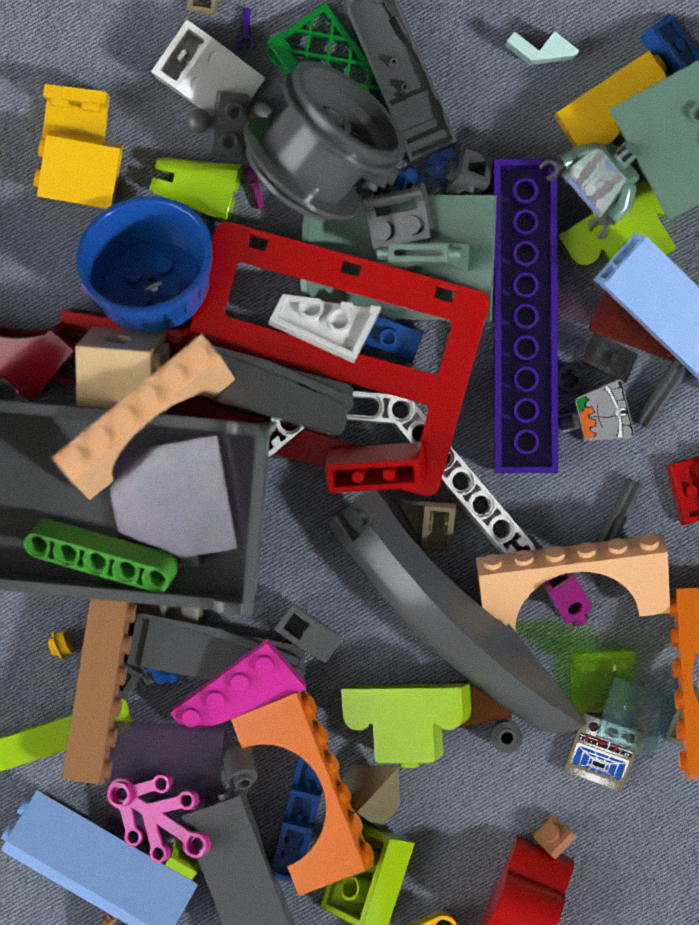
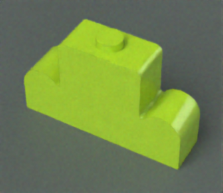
(585, 248)
(406, 718)

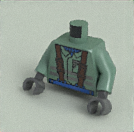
(601, 179)

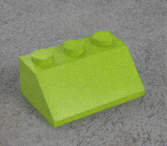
(372, 894)

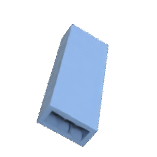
(656, 297)
(96, 864)

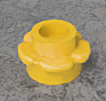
(60, 644)

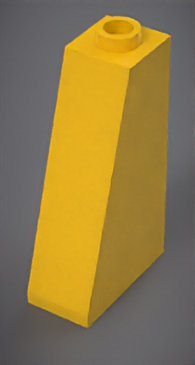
(588, 116)

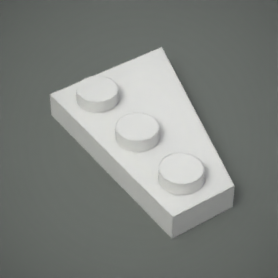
(327, 325)

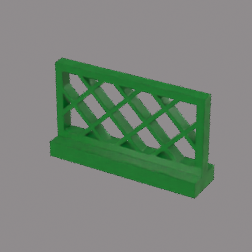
(287, 58)

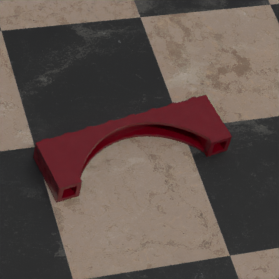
(35, 357)

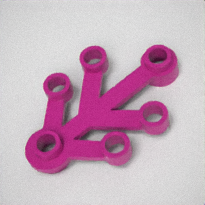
(155, 816)

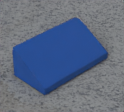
(671, 44)

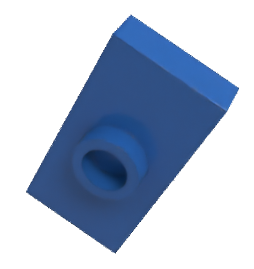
(395, 337)

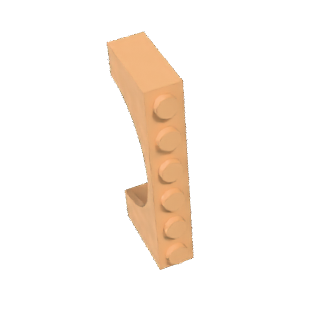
(191, 373)
(634, 562)

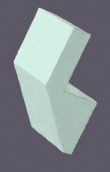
(554, 50)

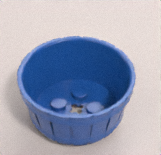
(141, 243)

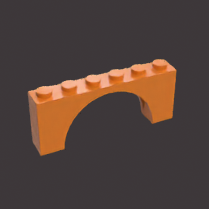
(685, 637)
(341, 845)

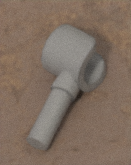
(260, 110)

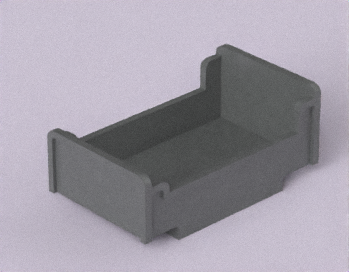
(38, 489)

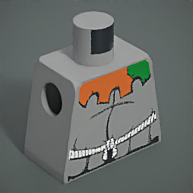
(600, 414)

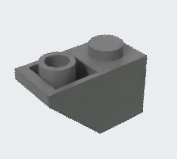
(308, 633)

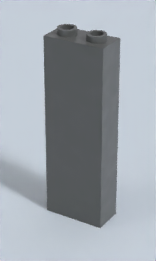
(237, 862)

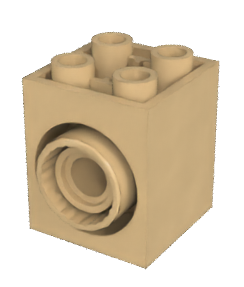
(115, 364)

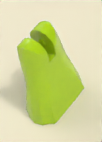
(200, 185)

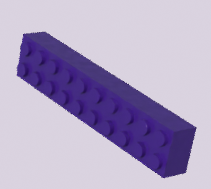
(525, 318)

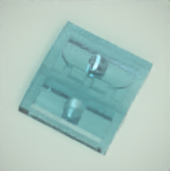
(633, 717)

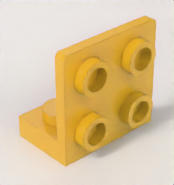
(75, 111)

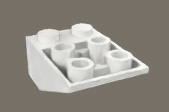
(201, 66)

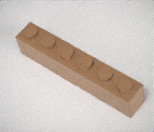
(98, 690)

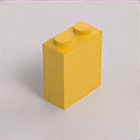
(78, 169)

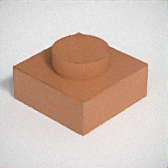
(554, 836)

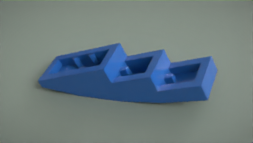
(298, 819)

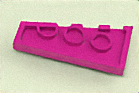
(242, 687)

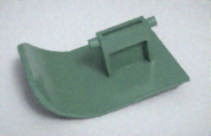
(666, 132)
(458, 253)

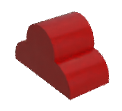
(529, 887)

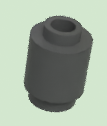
(501, 727)
(238, 766)

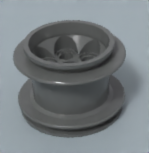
(323, 142)

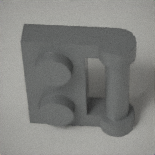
(401, 226)

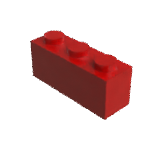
(375, 467)

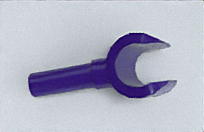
(246, 31)

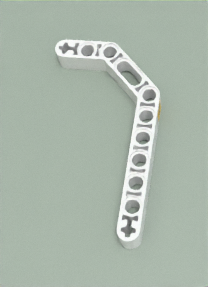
(454, 465)

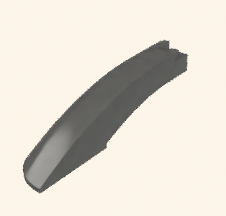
(450, 620)

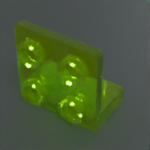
(592, 675)

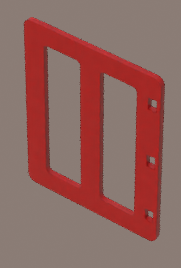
(440, 391)

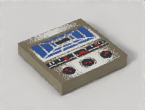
(598, 758)

